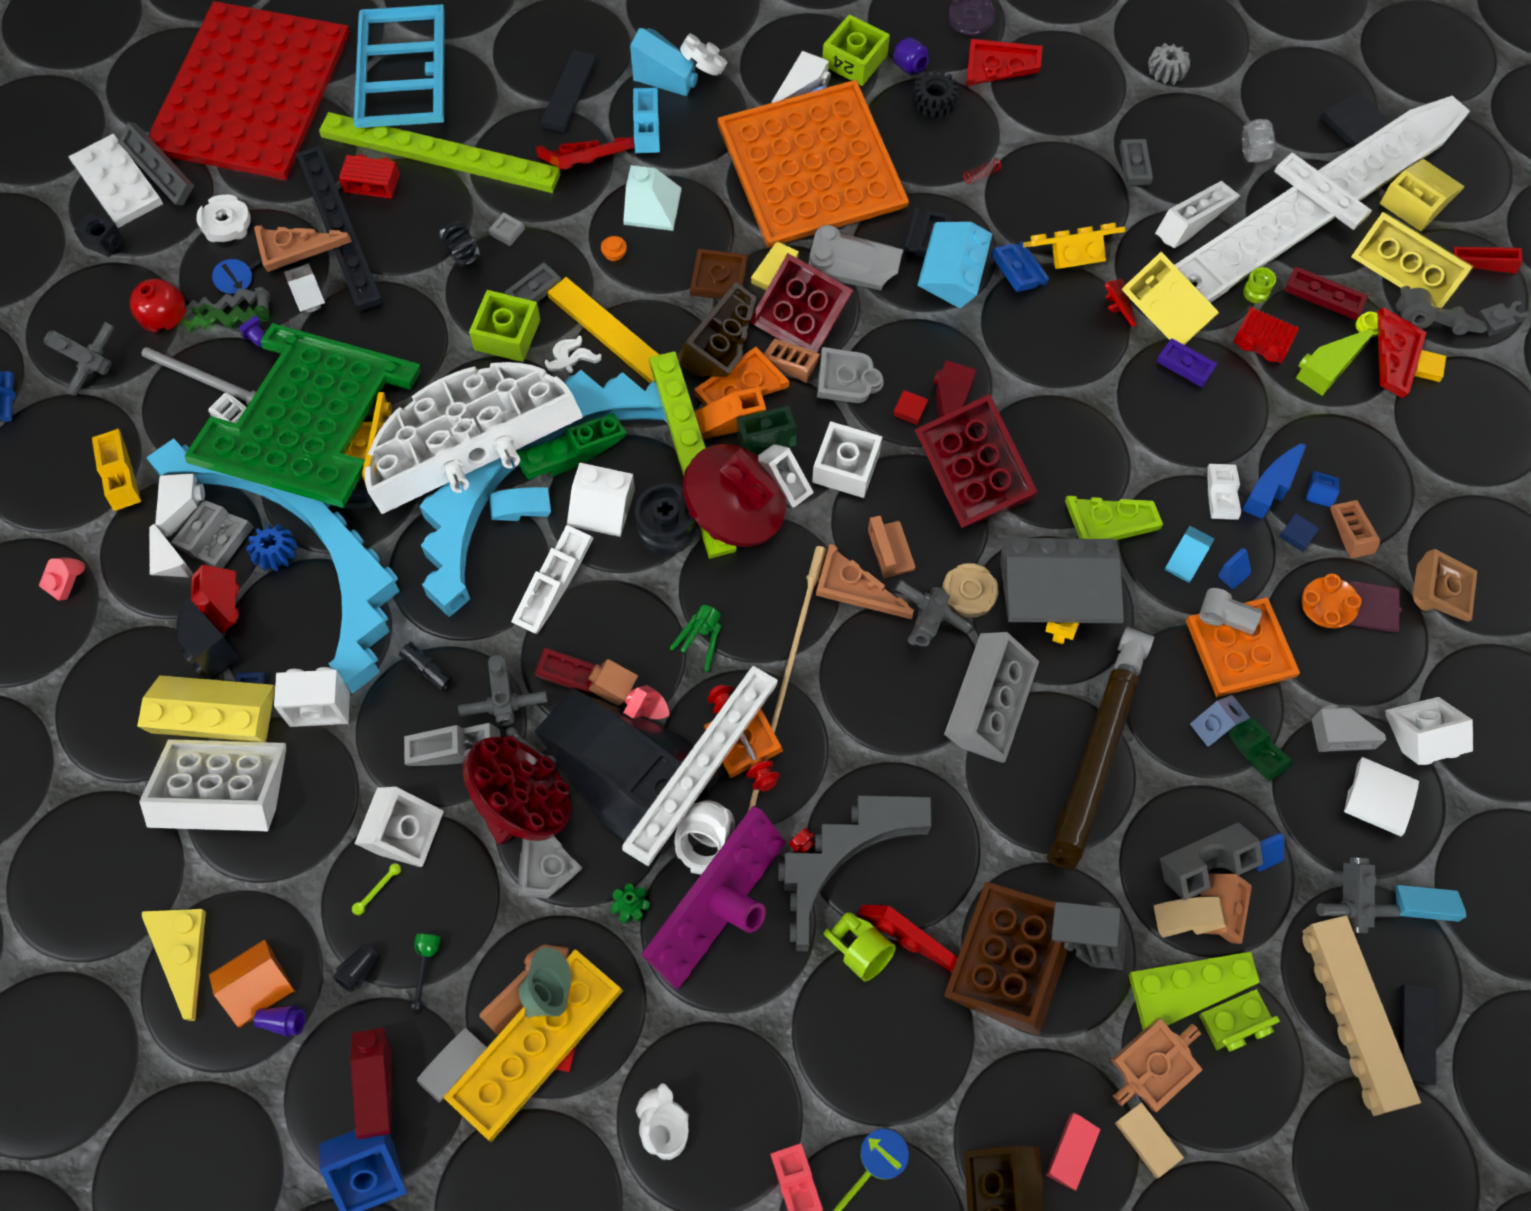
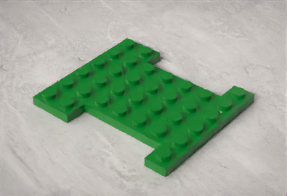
(303, 417)

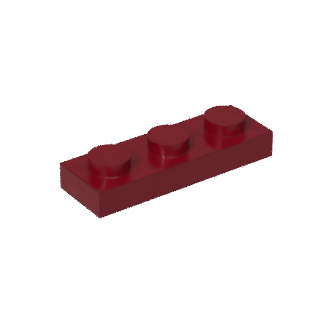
(1326, 293)

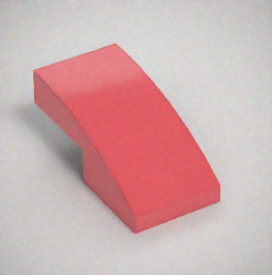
(796, 1179)

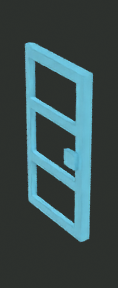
(433, 68)

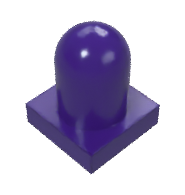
(253, 330)

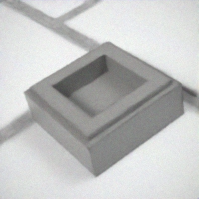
(506, 229)

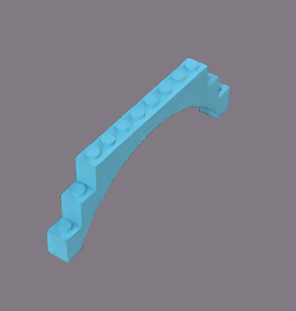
(457, 513)
(361, 577)

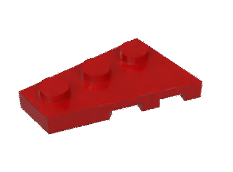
(1001, 60)
(1399, 351)

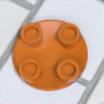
(1330, 601)

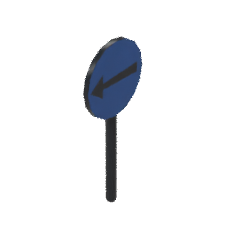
(232, 275)

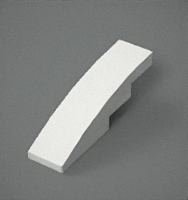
(552, 580)

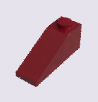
(953, 387)
(371, 1082)

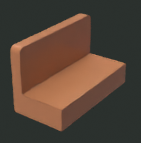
(890, 547)
(1235, 901)

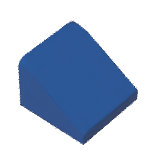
(1323, 489)
(1236, 569)
(1272, 851)

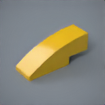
(115, 470)

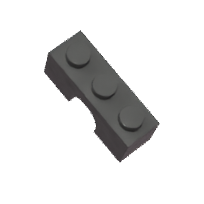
(1229, 848)

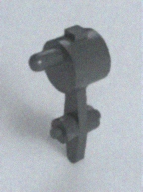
(1419, 309)

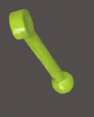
(359, 908)

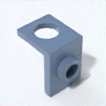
(1219, 720)

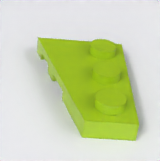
(1112, 518)

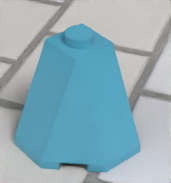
(661, 63)

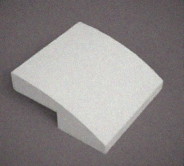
(1381, 796)

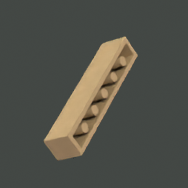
(1360, 1016)

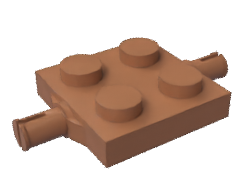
(1156, 1064)

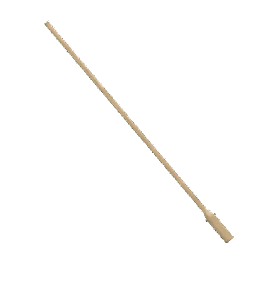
(813, 579)

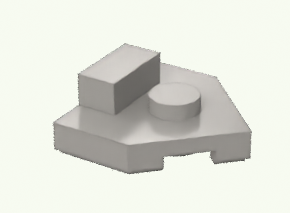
(544, 868)

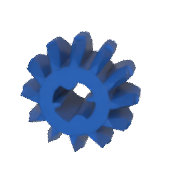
(272, 547)

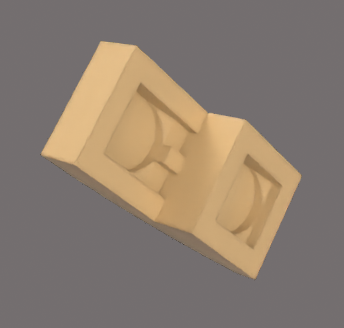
(1194, 914)

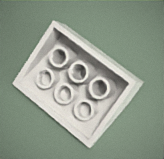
(214, 785)

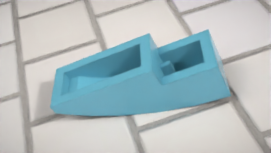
(646, 120)

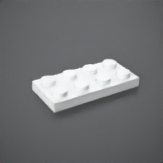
(115, 180)

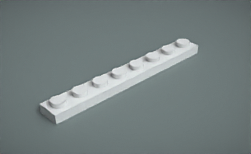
(699, 766)

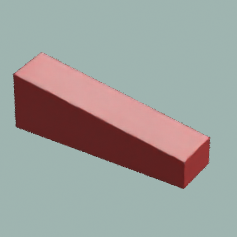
(1491, 258)

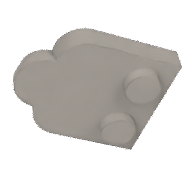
(847, 376)

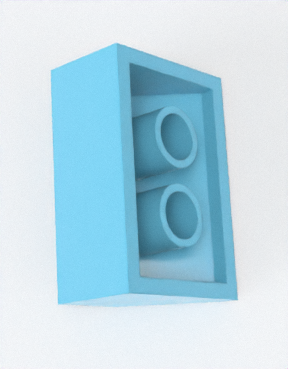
(955, 261)

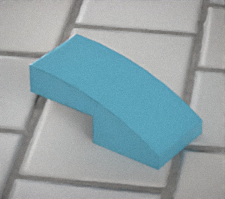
(519, 502)

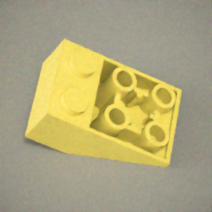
(1420, 194)
(1170, 300)

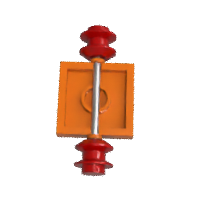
(752, 747)

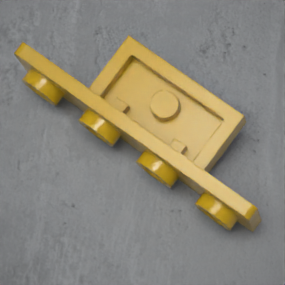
(1078, 248)
(367, 432)

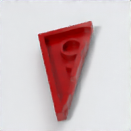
(583, 151)
(907, 933)

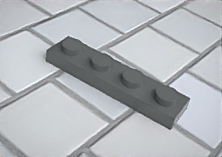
(155, 163)

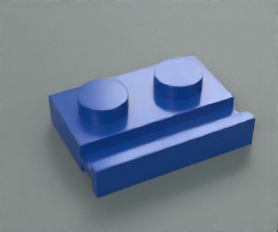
(1019, 266)

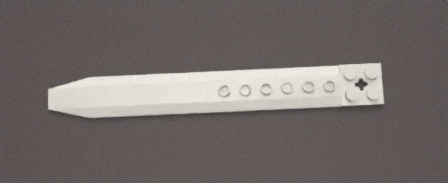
(1296, 216)

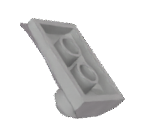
(853, 258)

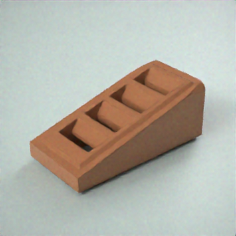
(796, 370)
(1355, 545)

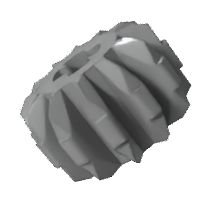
(1169, 63)

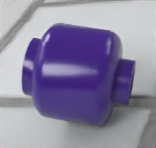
(911, 56)

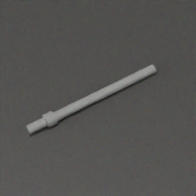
(198, 375)

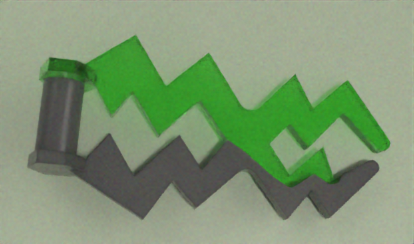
(216, 310)

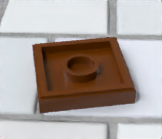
(717, 272)

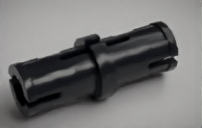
(426, 666)

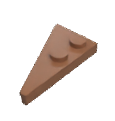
(291, 245)
(848, 583)

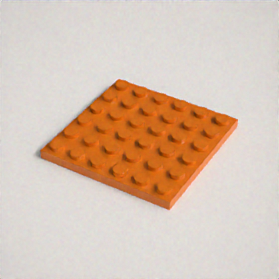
(812, 163)

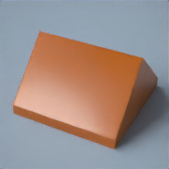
(250, 983)

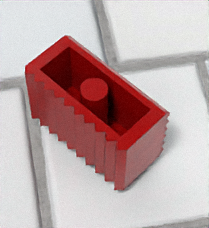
(369, 176)
(1265, 335)

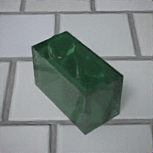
(763, 429)

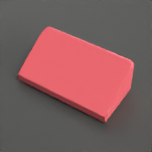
(1073, 1151)

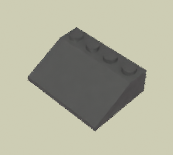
(1062, 580)

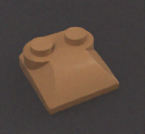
(1445, 585)

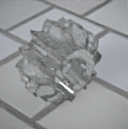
(1258, 140)

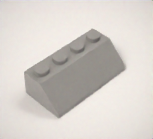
(992, 696)

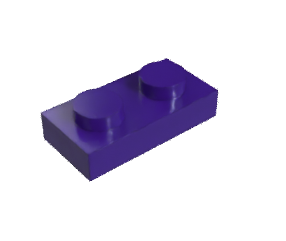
(1186, 362)

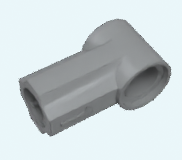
(1221, 609)

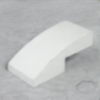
(1222, 491)

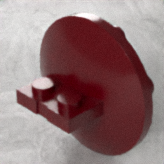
(733, 496)
(516, 790)

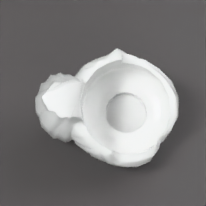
(662, 1123)

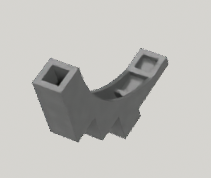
(875, 820)

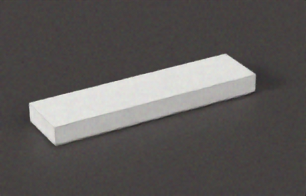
(1322, 191)

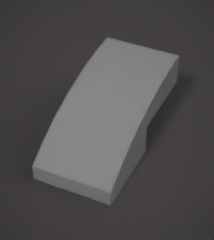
(451, 1064)

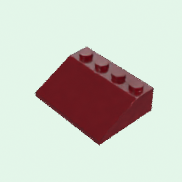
(976, 462)

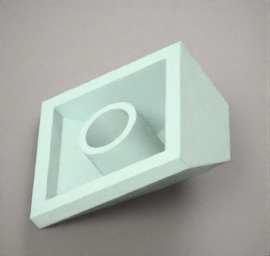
(650, 199)

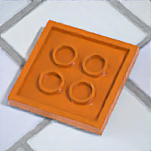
(1243, 660)

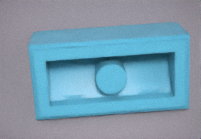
(1429, 903)

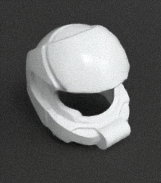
(708, 824)

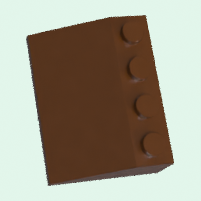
(1009, 959)

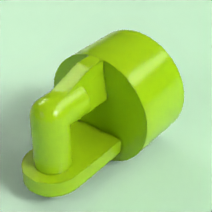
(868, 953)

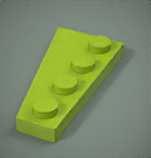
(1190, 987)

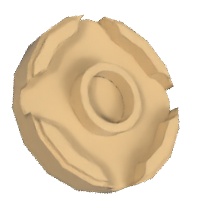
(970, 590)

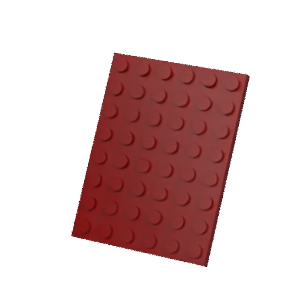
(248, 90)

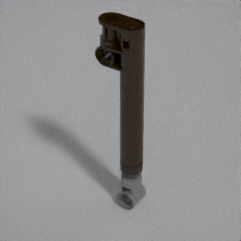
(1083, 802)

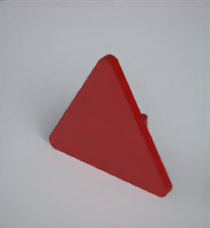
(1122, 300)

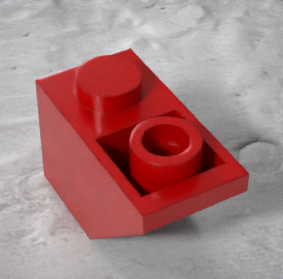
(215, 594)

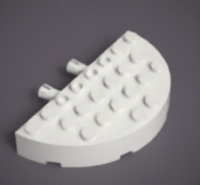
(462, 426)

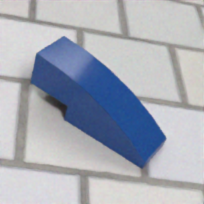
(1274, 482)

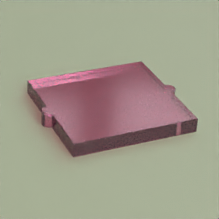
(1378, 607)

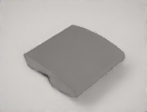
(212, 535)

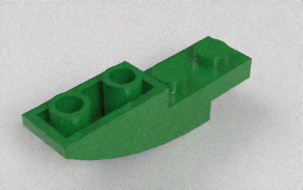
(576, 447)

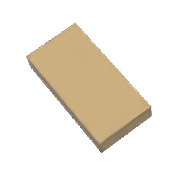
(1149, 1140)

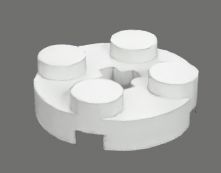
(705, 55)
(232, 228)

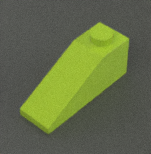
(1330, 361)

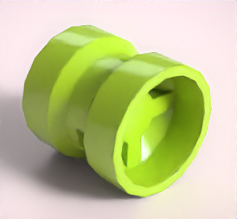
(1259, 285)

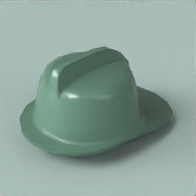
(546, 985)

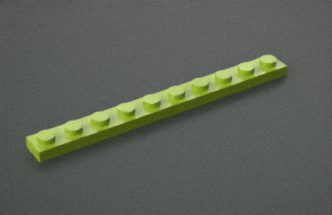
(442, 153)

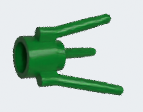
(703, 623)

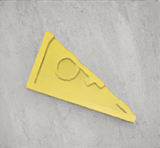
(179, 945)

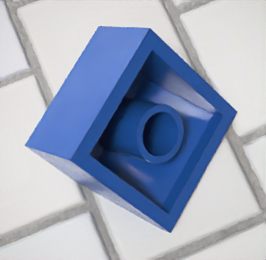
(361, 1171)

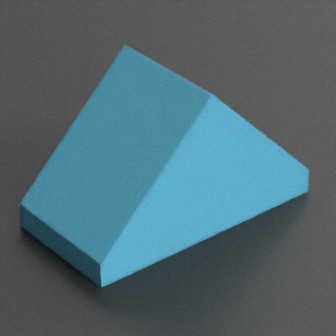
(1189, 554)

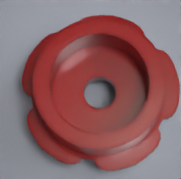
(802, 841)

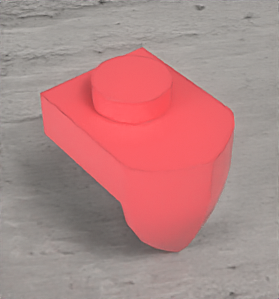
(60, 576)
(647, 703)

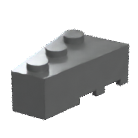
(1093, 931)

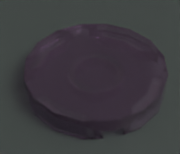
(971, 16)

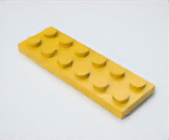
(530, 1051)

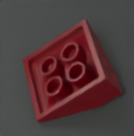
(801, 304)

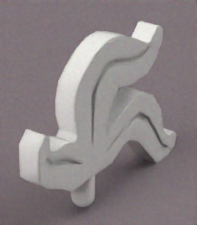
(564, 362)

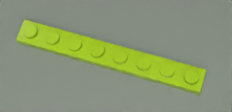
(682, 426)

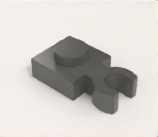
(1500, 318)

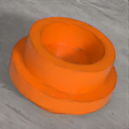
(613, 248)

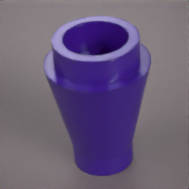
(281, 1020)

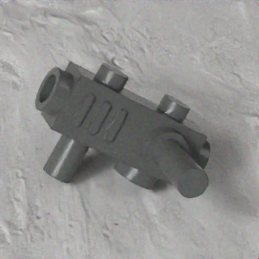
(88, 358)
(932, 611)
(503, 701)
(1358, 896)

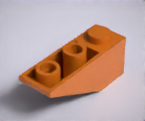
(721, 415)

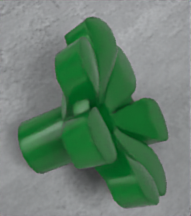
(630, 903)

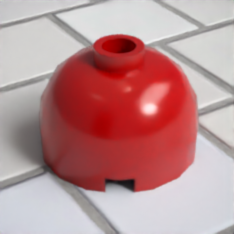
(157, 305)

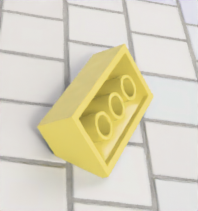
(1411, 259)
(207, 709)

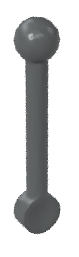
(511, 731)

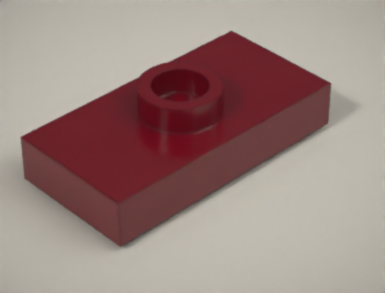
(564, 670)

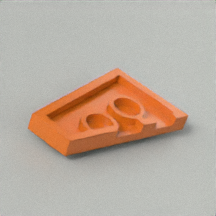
(750, 372)

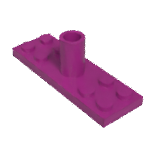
(717, 899)

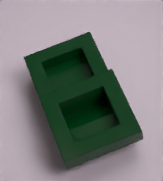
(1258, 749)

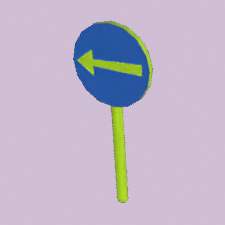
(883, 1156)

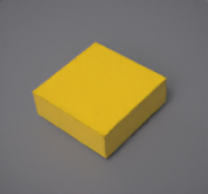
(1430, 366)

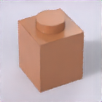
(611, 682)

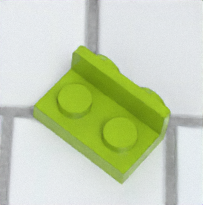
(1237, 1020)

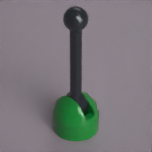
(425, 946)

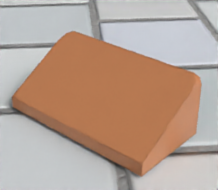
(504, 1006)

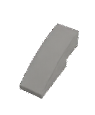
(445, 745)

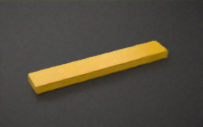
(603, 326)

